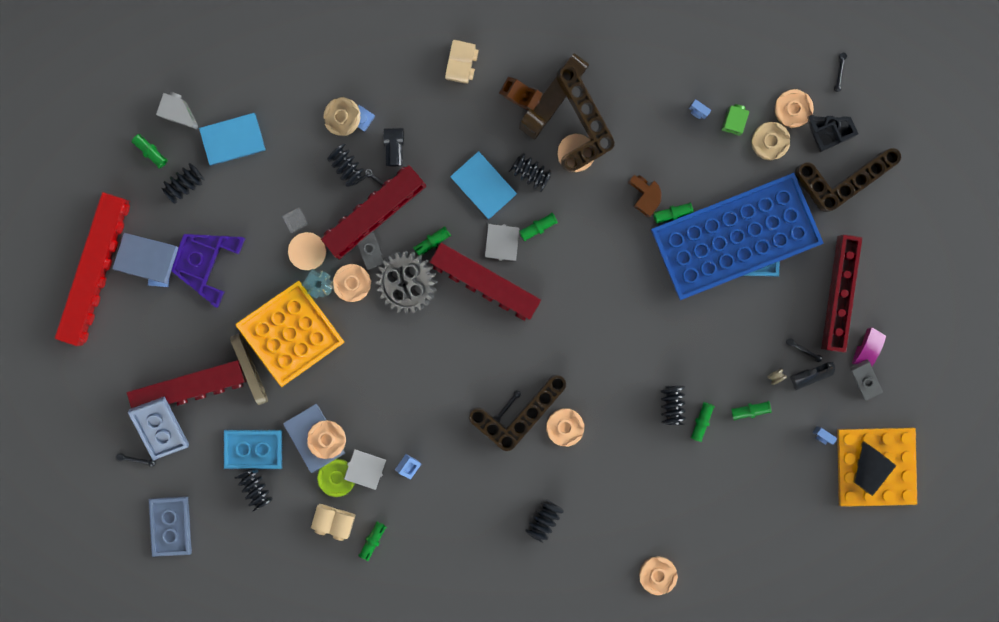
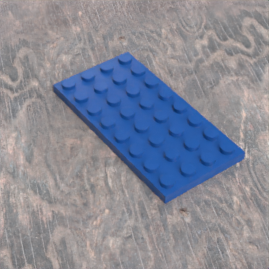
(737, 236)

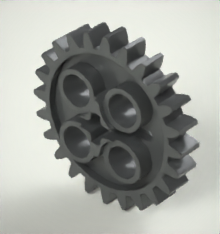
(390, 286)

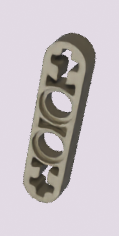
(249, 369)

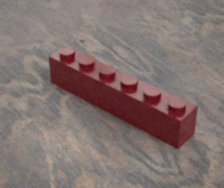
(373, 212)
(485, 281)
(841, 293)
(191, 385)

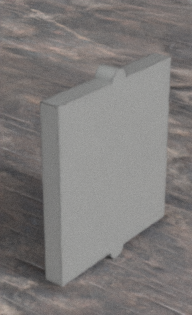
(502, 242)
(364, 469)

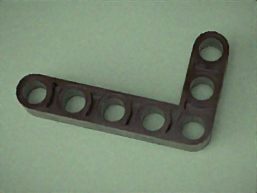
(536, 119)
(586, 120)
(849, 183)
(522, 416)

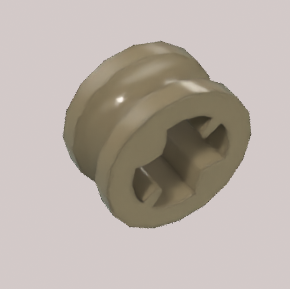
(777, 376)

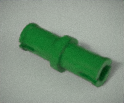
(149, 151)
(673, 212)
(538, 227)
(432, 241)
(751, 410)
(702, 421)
(372, 541)

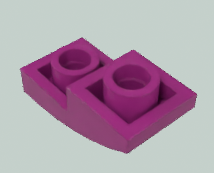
(870, 347)

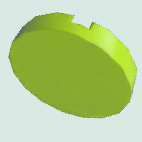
(332, 478)

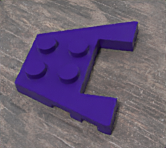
(196, 259)

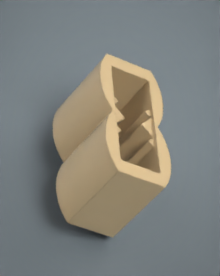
(460, 62)
(333, 522)

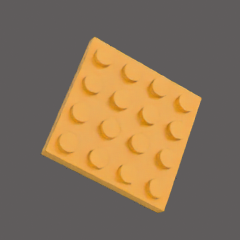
(289, 333)
(894, 444)

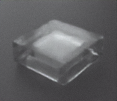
(295, 220)

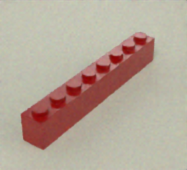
(92, 269)

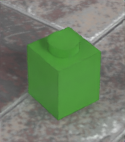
(735, 119)

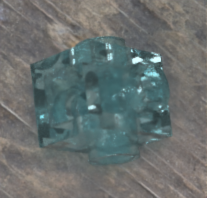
(312, 280)

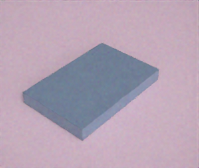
(145, 258)
(158, 428)
(298, 430)
(170, 526)

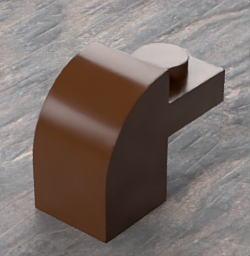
(520, 94)
(650, 196)

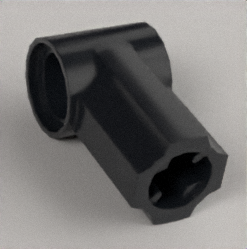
(393, 141)

